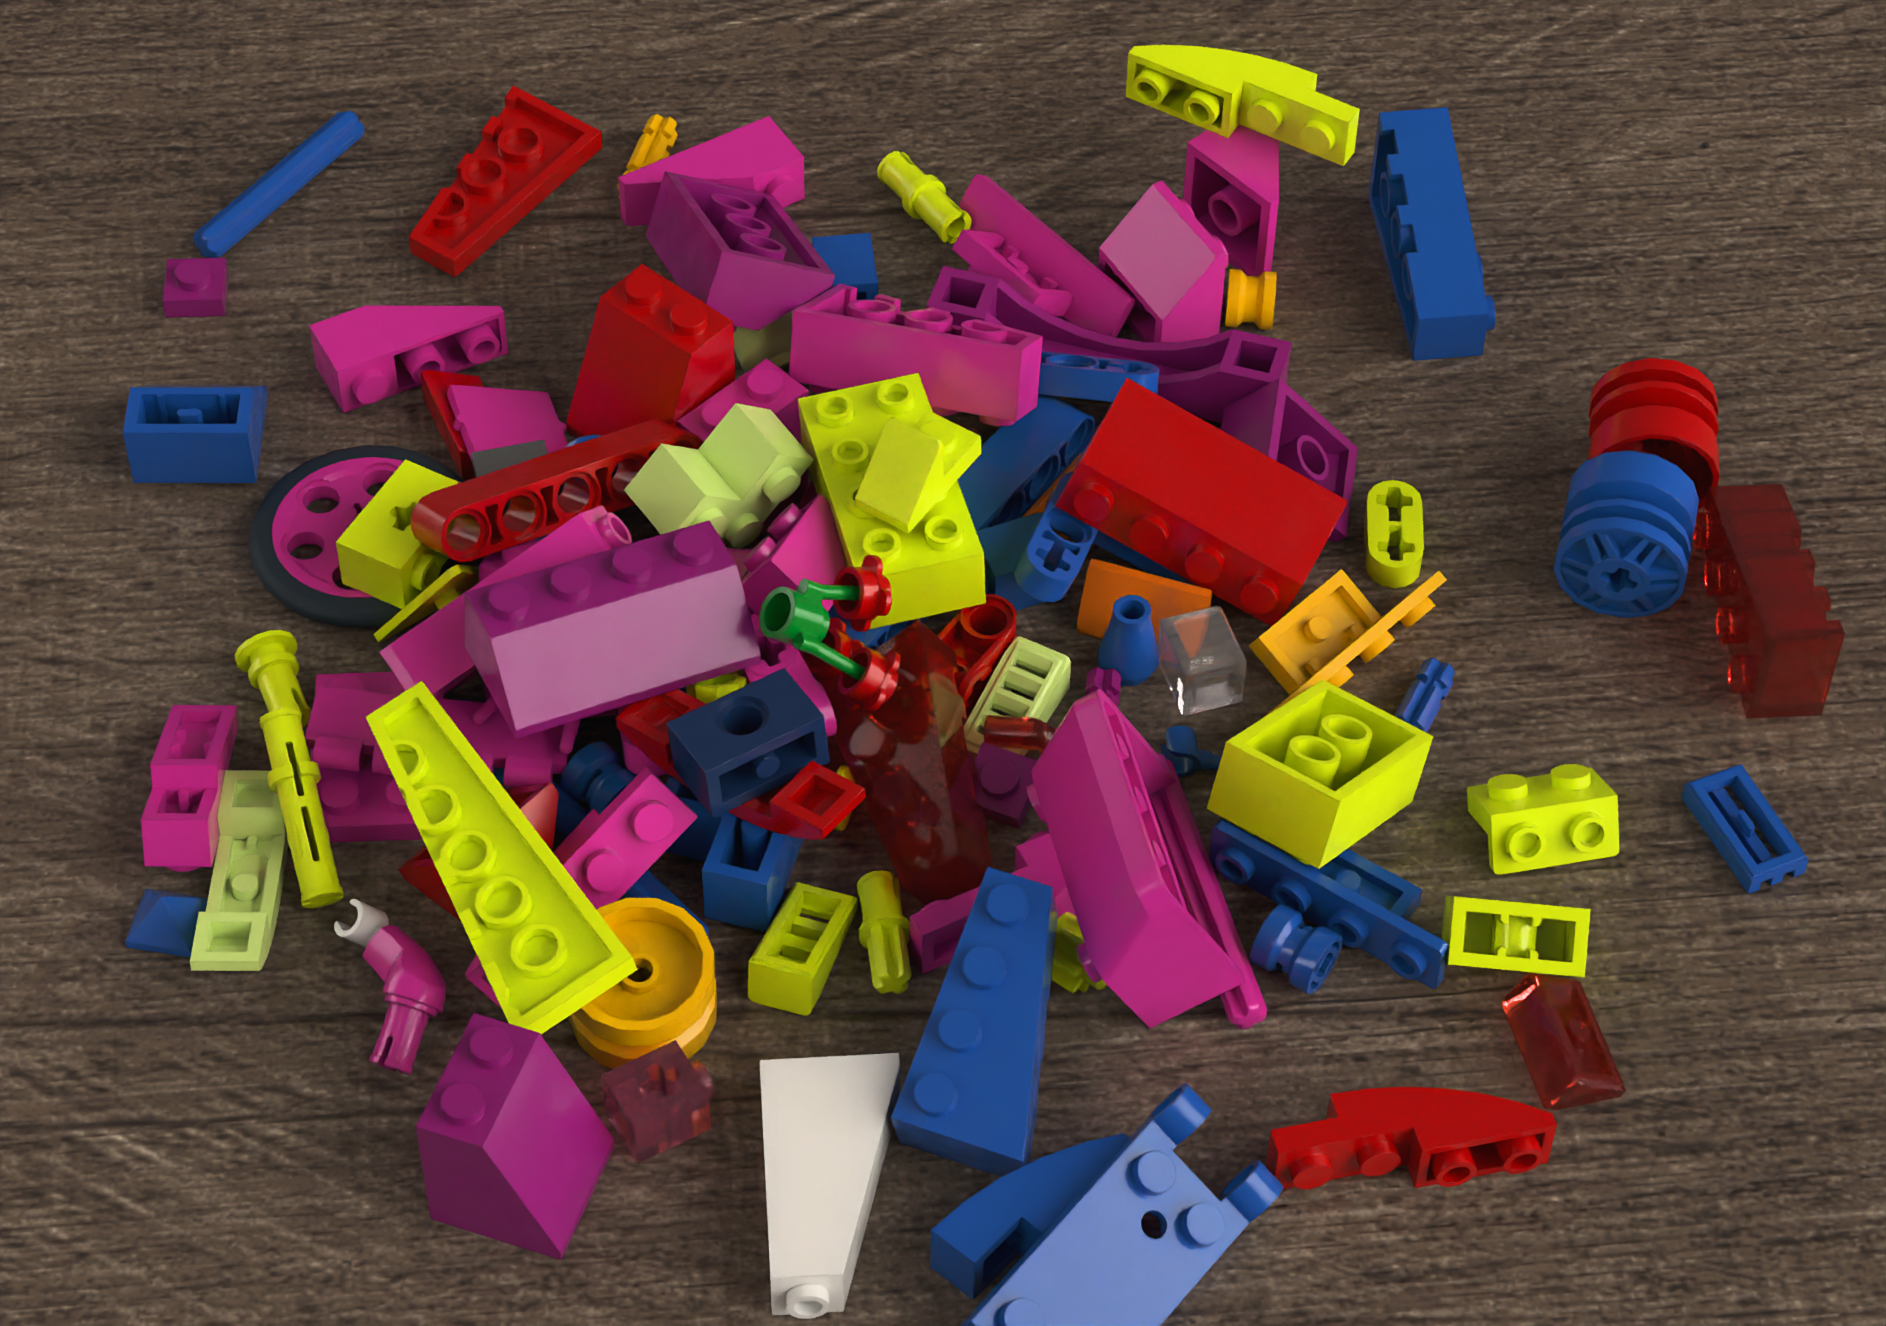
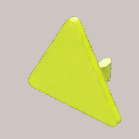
(436, 596)

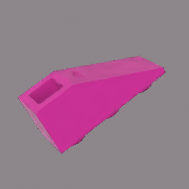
(385, 347)

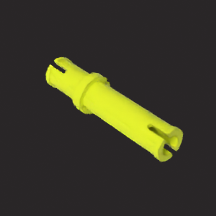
(283, 740)

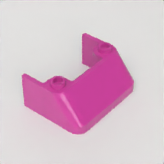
(1116, 867)

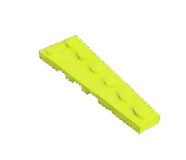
(515, 899)

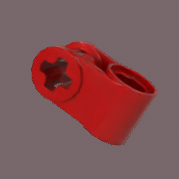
(979, 640)

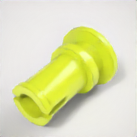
(273, 670)

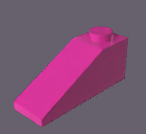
(749, 158)

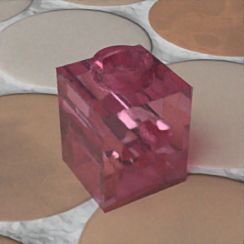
(658, 1100)

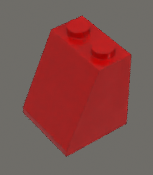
(649, 356)

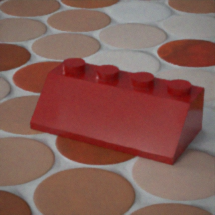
(1201, 503)

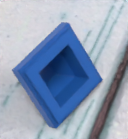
(165, 922)

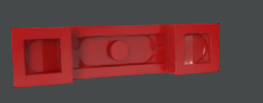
(801, 808)

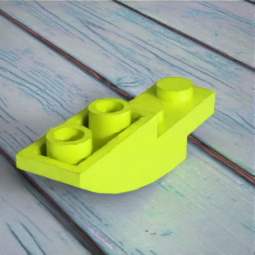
(1237, 88)

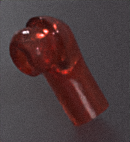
(1017, 732)

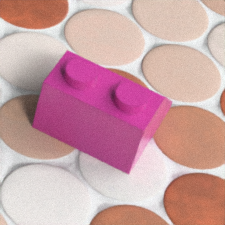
(1236, 193)

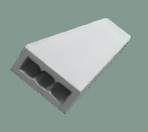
(822, 1164)

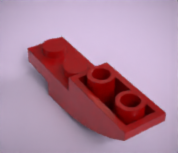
(1434, 1131)

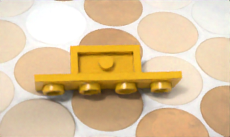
(1331, 630)

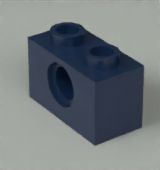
(747, 742)

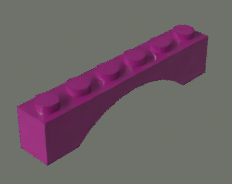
(1192, 374)

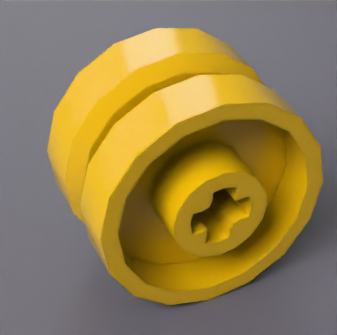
(661, 1001)

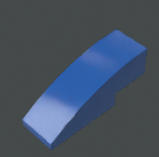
(1013, 1213)

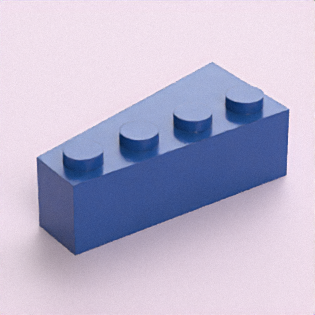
(1428, 235)
(984, 1043)

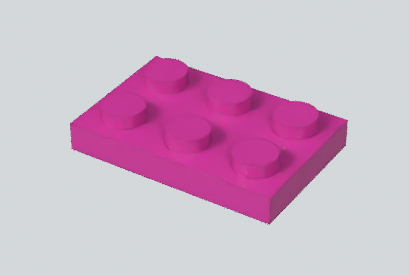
(364, 803)

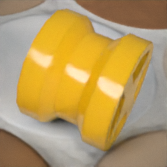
(1250, 299)

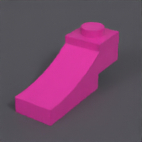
(187, 786)

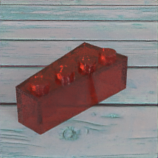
(1767, 602)

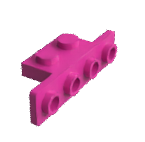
(1036, 261)

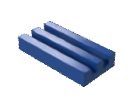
(1734, 831)

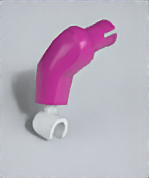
(411, 985)

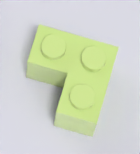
(730, 479)

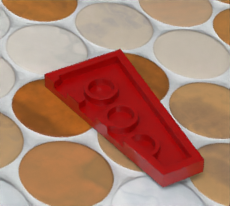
(510, 173)

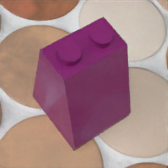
(510, 1141)

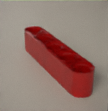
(534, 492)

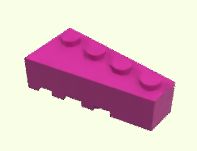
(962, 368)

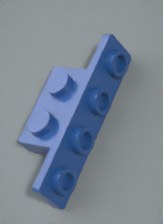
(1344, 895)

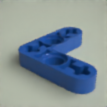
(1067, 555)

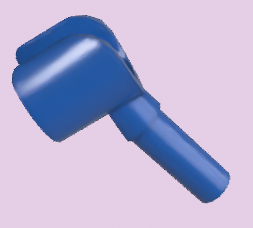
(1183, 752)

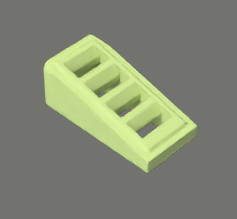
(1026, 669)

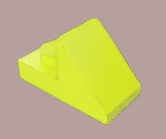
(915, 468)

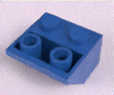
(195, 433)

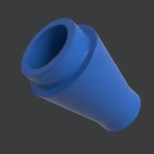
(1130, 641)

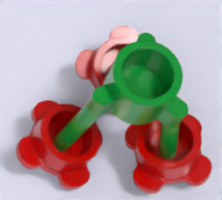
(827, 649)

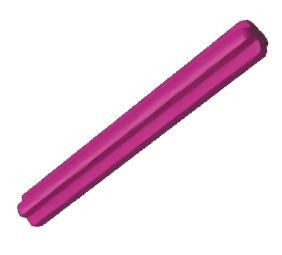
(1204, 897)

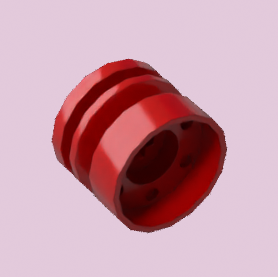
(1658, 411)

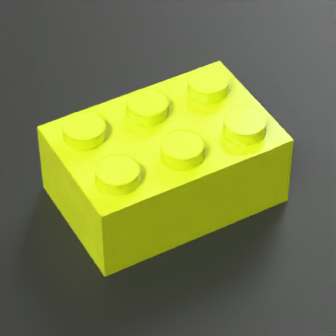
(1319, 773)

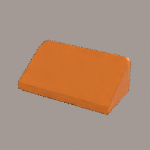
(1109, 582)

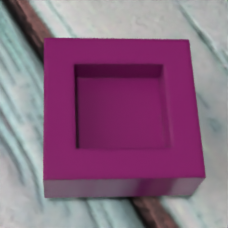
(195, 287)
(1003, 784)

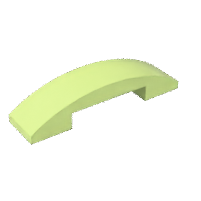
(245, 877)

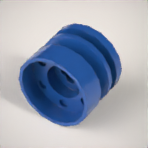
(1626, 534)

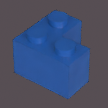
(742, 867)

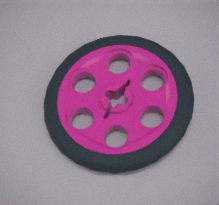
(286, 524)

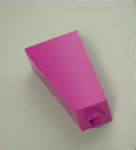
(436, 646)

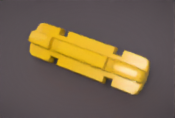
(654, 143)

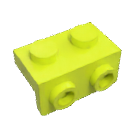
(1546, 818)

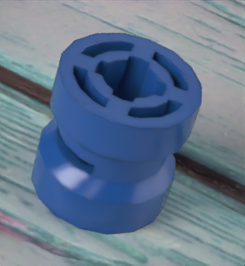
(595, 776)
(1298, 949)

